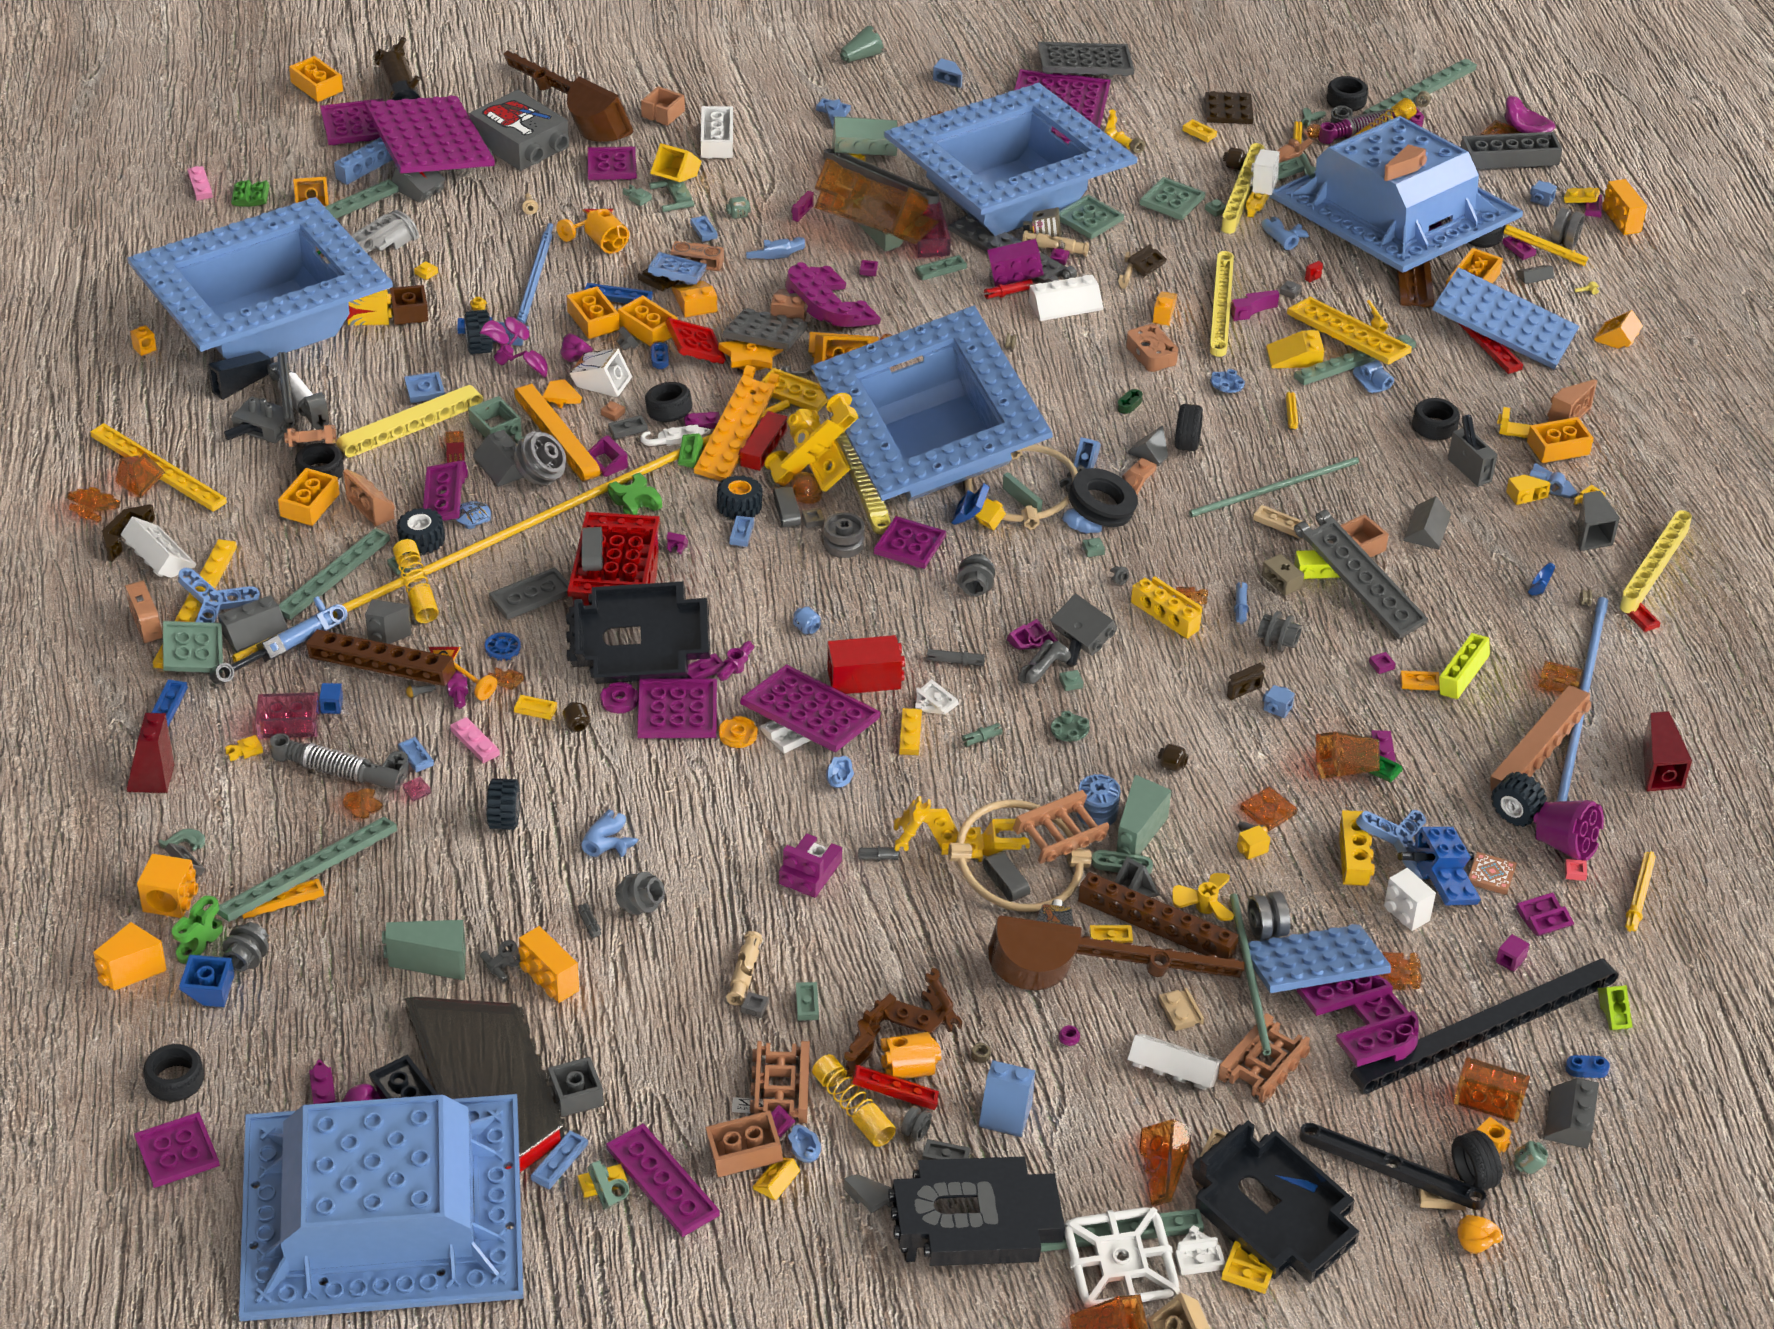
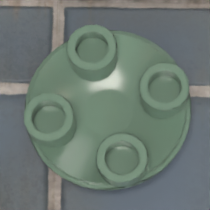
(1070, 727)

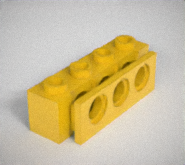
(1188, 617)
(1355, 850)

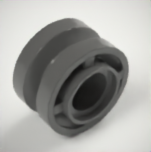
(1340, 113)
(916, 1123)

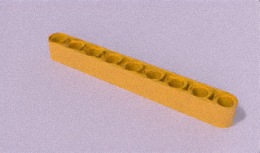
(550, 423)

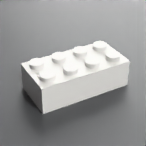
(717, 132)

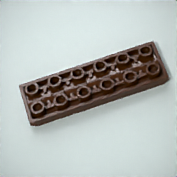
(1416, 286)

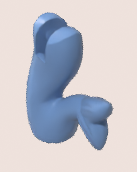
(1286, 238)
(597, 837)

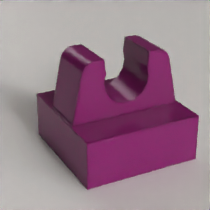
(676, 540)

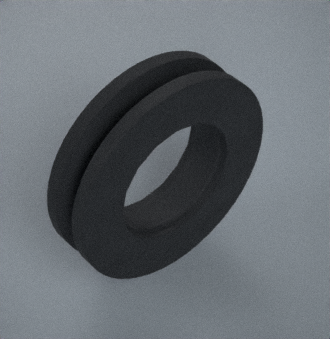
(1099, 512)

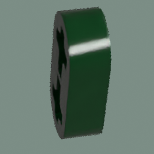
(1130, 401)

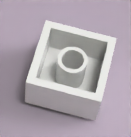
(1265, 171)
(1409, 899)

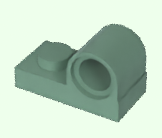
(604, 1187)

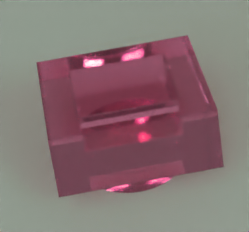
(416, 789)

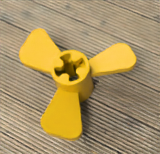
(1204, 897)

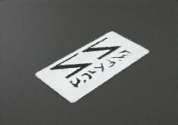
(742, 1105)

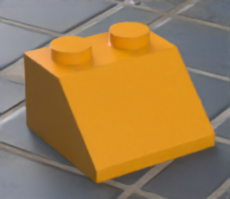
(311, 187)
(1619, 330)

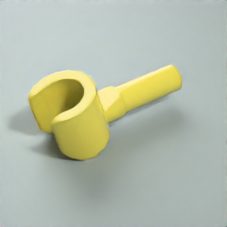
(1592, 287)

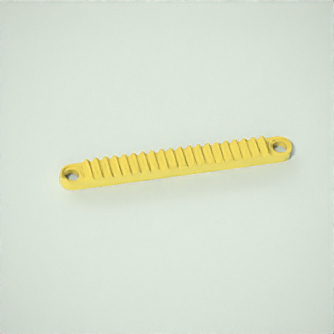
(1221, 304)
(872, 503)

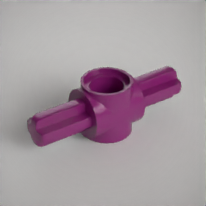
(735, 660)
(458, 689)

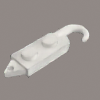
(673, 435)

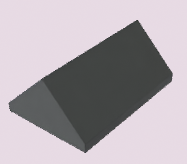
(1428, 524)

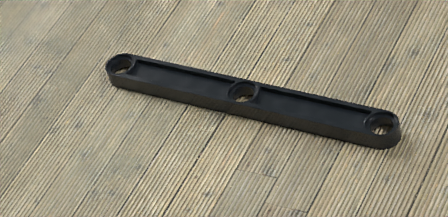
(1405, 1171)

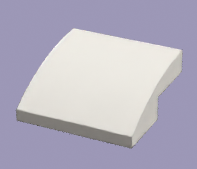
(782, 737)

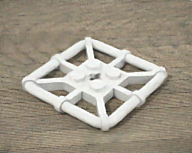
(1129, 1245)

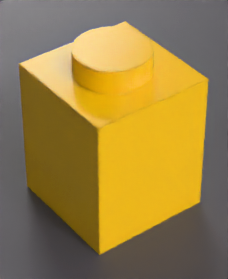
(990, 514)
(1253, 842)

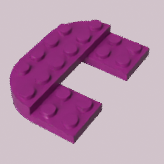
(815, 288)
(1388, 1027)

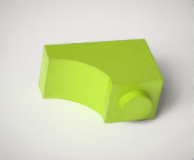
(1616, 1006)

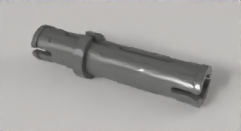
(956, 657)

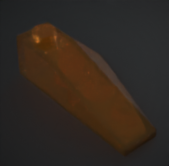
(1165, 1154)

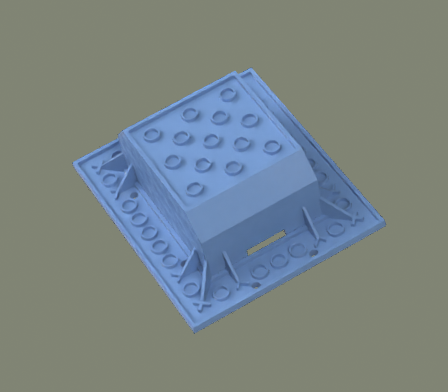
(1004, 159)
(1395, 215)
(262, 281)
(938, 417)
(381, 1206)

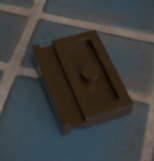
(1147, 260)
(656, 282)
(1245, 681)

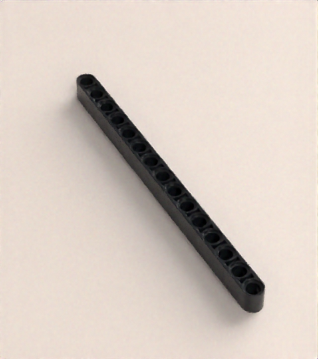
(1487, 1024)

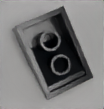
(401, 1080)

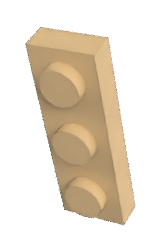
(1276, 520)

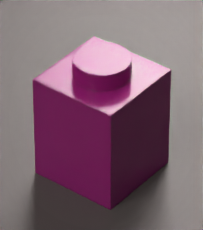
(1512, 952)

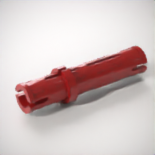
(1002, 290)

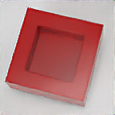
(1313, 271)

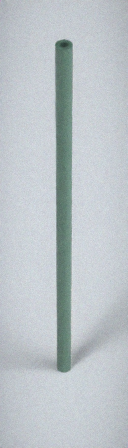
(1272, 487)
(1263, 1035)

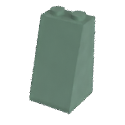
(1143, 815)
(427, 947)

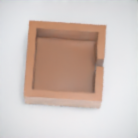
(662, 106)
(1367, 534)

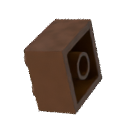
(409, 304)

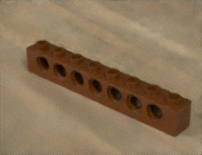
(381, 657)
(1157, 917)

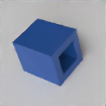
(331, 698)

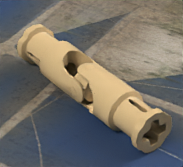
(1048, 241)
(744, 968)

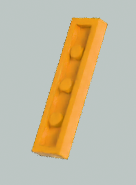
(300, 893)

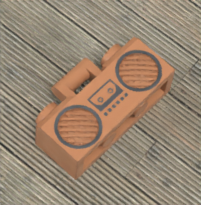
(703, 253)

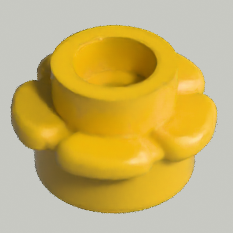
(478, 303)

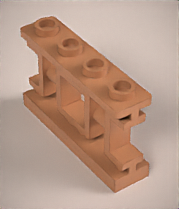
(328, 434)
(1251, 1047)
(799, 1081)

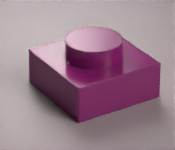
(1060, 256)
(868, 268)
(1382, 663)
(782, 1120)

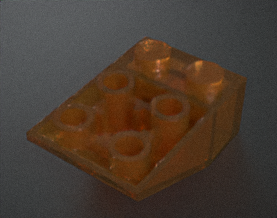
(1346, 754)
(1115, 1313)

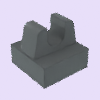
(626, 340)

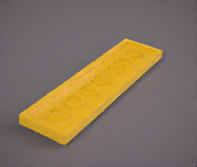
(1349, 330)

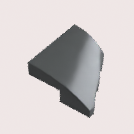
(867, 1191)

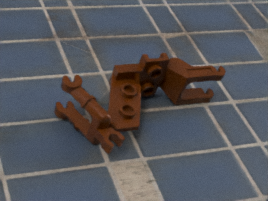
(903, 1015)

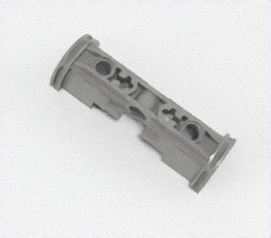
(384, 231)

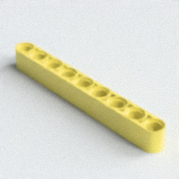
(1240, 192)
(408, 421)
(1655, 561)

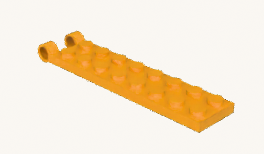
(736, 425)

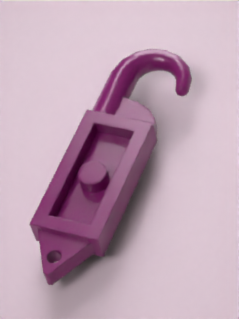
(322, 1084)

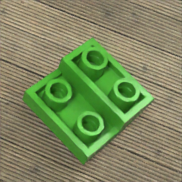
(250, 194)

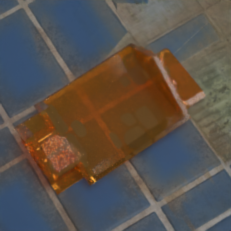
(872, 203)

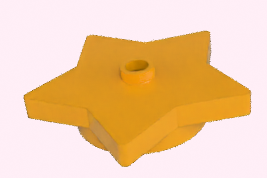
(749, 354)

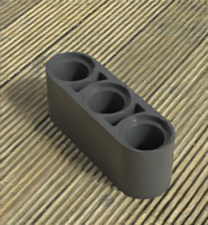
(787, 506)
(592, 549)
(1006, 876)

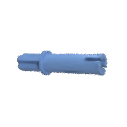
(1241, 607)

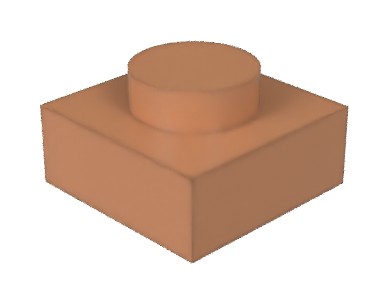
(613, 411)
(1135, 480)

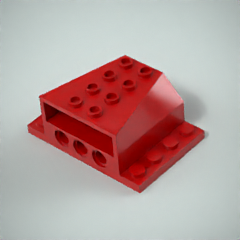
(627, 553)

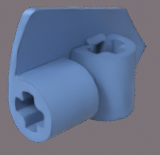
(1373, 377)
(1559, 485)

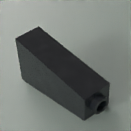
(237, 373)

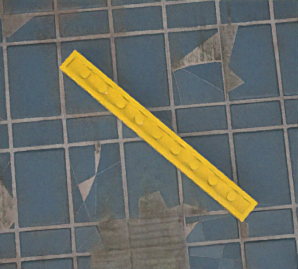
(173, 476)
(211, 573)

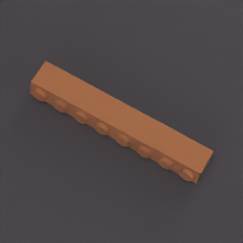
(1544, 735)

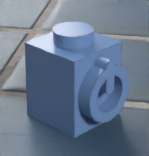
(1543, 193)
(1278, 701)

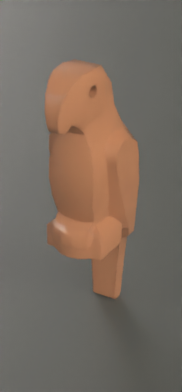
(1293, 149)

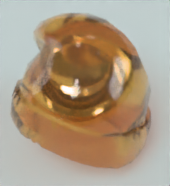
(806, 488)

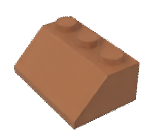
(368, 498)

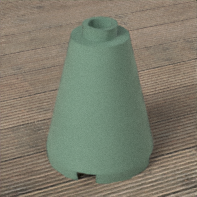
(863, 45)

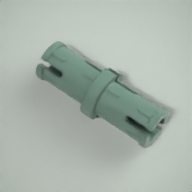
(982, 734)

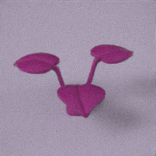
(498, 333)

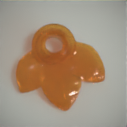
(362, 803)

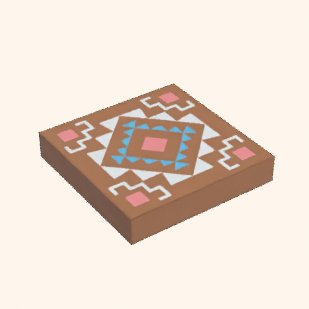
(1492, 873)

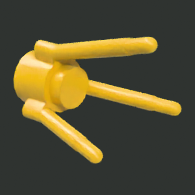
(1377, 322)

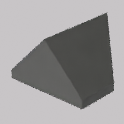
(1151, 447)
(1137, 878)

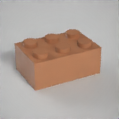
(744, 1144)

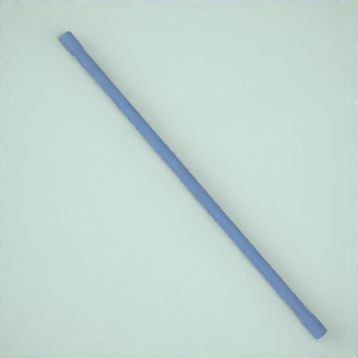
(1601, 609)

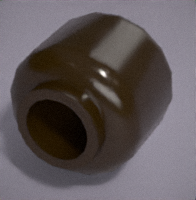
(1234, 158)
(576, 716)
(1173, 757)

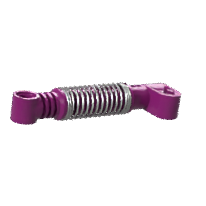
(1350, 126)

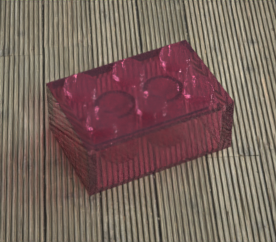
(288, 714)

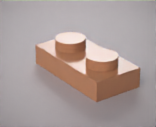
(1143, 468)

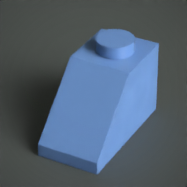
(948, 73)
(1087, 453)

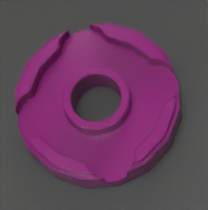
(623, 705)

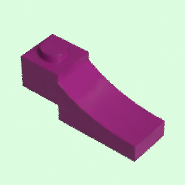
(1252, 303)

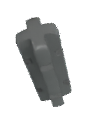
(589, 920)

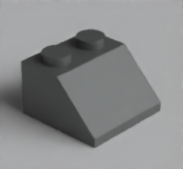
(387, 621)

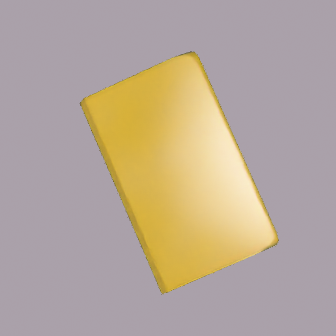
(777, 1178)

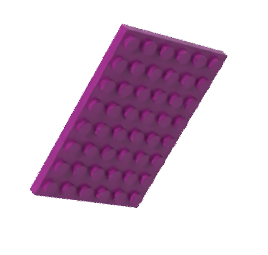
(1082, 93)
(429, 134)

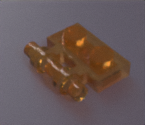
(1559, 673)
(1397, 977)

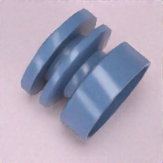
(1101, 799)

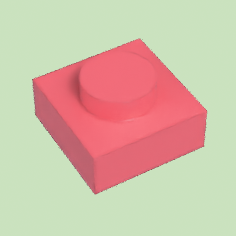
(1576, 869)

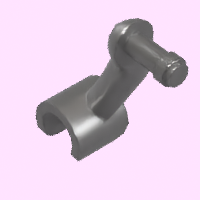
(798, 373)

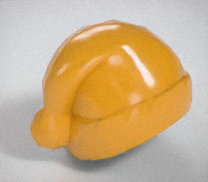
(1477, 1233)

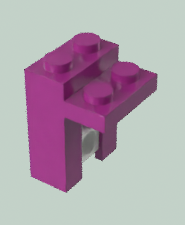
(809, 865)

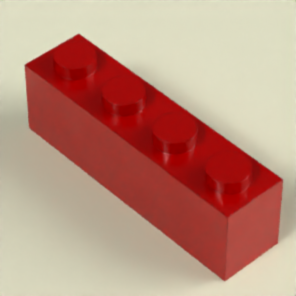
(763, 440)

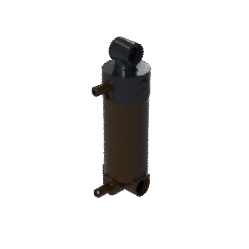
(396, 73)

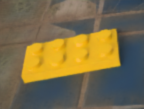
(798, 391)

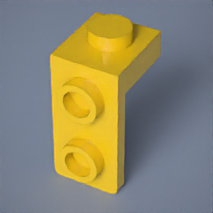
(1510, 428)

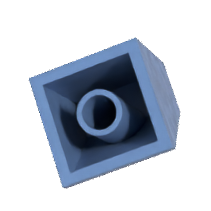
(1007, 1098)

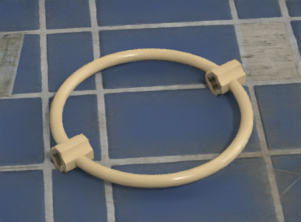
(1029, 514)
(962, 853)

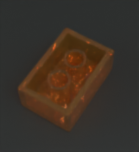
(1491, 1089)

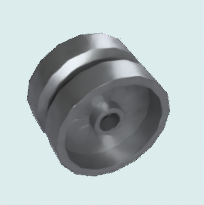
(1567, 227)
(844, 535)
(1268, 915)

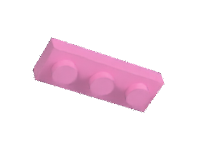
(199, 183)
(474, 740)

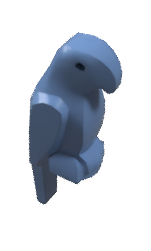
(778, 249)

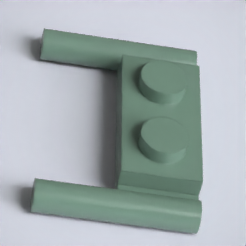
(1295, 166)
(678, 192)

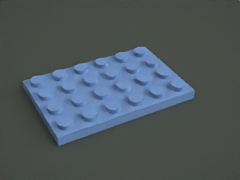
(1317, 958)

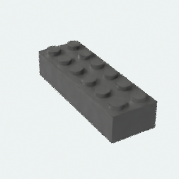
(1513, 150)

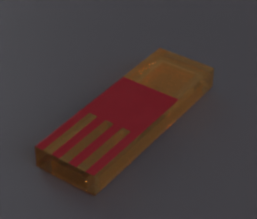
(455, 446)

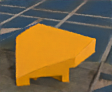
(561, 392)

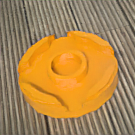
(738, 732)

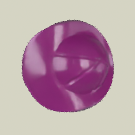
(1525, 119)

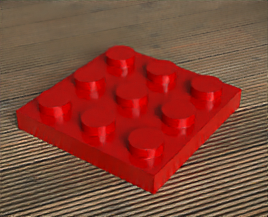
(695, 340)

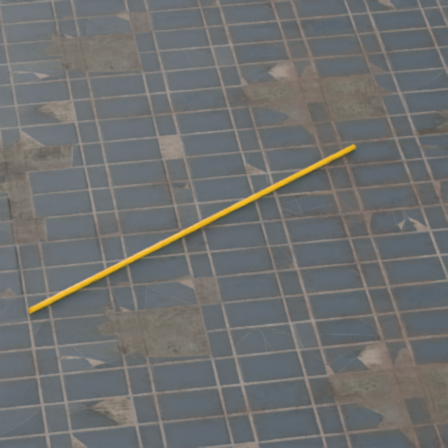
(510, 531)

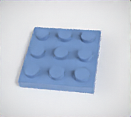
(677, 268)

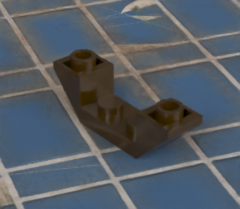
(112, 531)

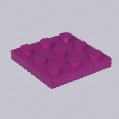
(611, 163)
(910, 542)
(176, 1149)

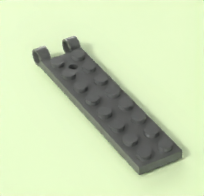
(979, 236)
(1362, 575)

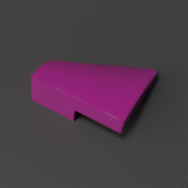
(1030, 636)

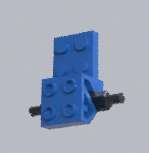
(1442, 860)

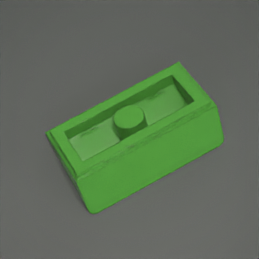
(690, 450)

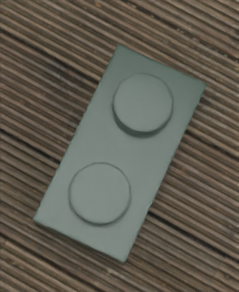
(807, 1001)

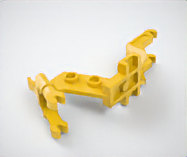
(946, 831)

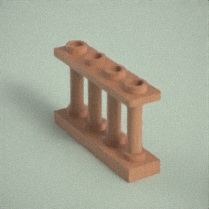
(1060, 809)

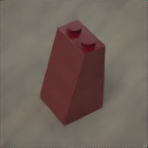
(1665, 754)
(153, 757)

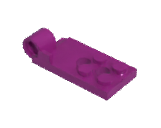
(446, 478)

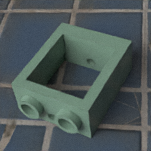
(496, 406)

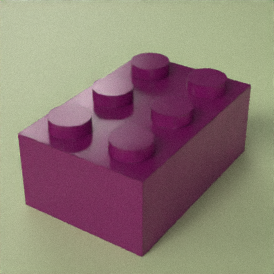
(1015, 262)

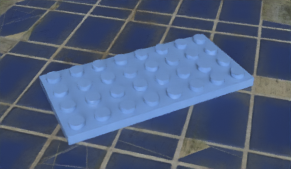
(1506, 318)

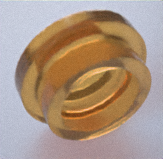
(1313, 130)

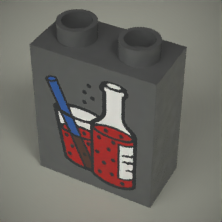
(521, 129)

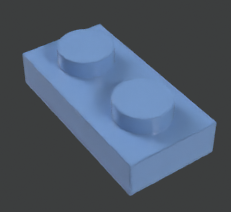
(834, 108)
(703, 228)
(742, 531)

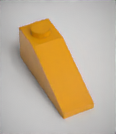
(1164, 308)

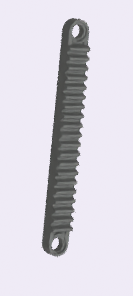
(880, 175)

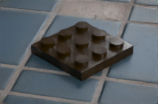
(1228, 107)

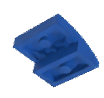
(970, 504)

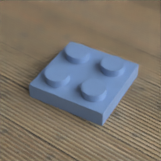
(424, 387)

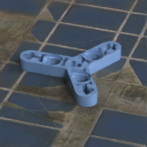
(220, 595)
(1395, 834)

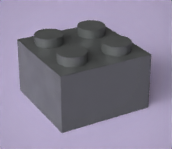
(576, 1086)

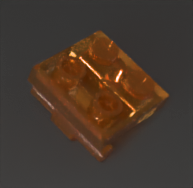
(90, 501)

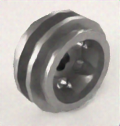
(540, 458)

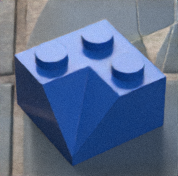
(208, 979)

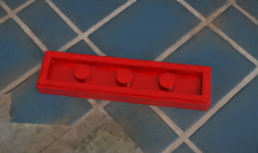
(895, 1087)

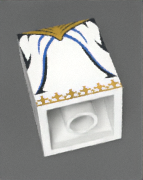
(602, 372)

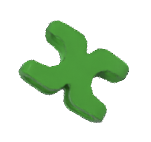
(635, 495)
(197, 928)

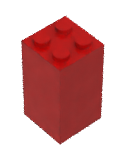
(865, 664)

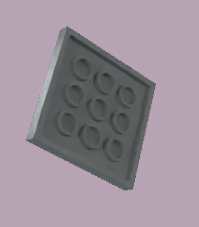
(765, 329)

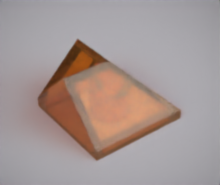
(138, 474)

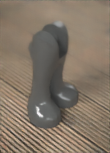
(1042, 660)

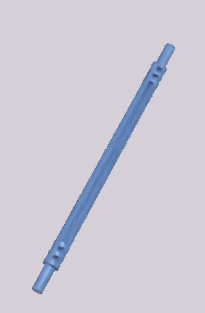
(535, 274)

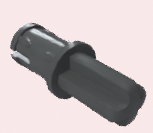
(879, 853)

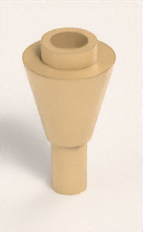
(529, 206)

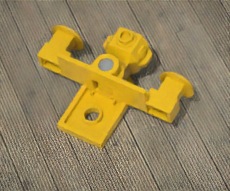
(815, 444)

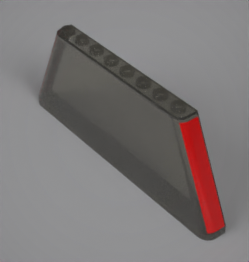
(488, 1052)

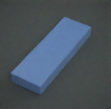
(559, 1160)

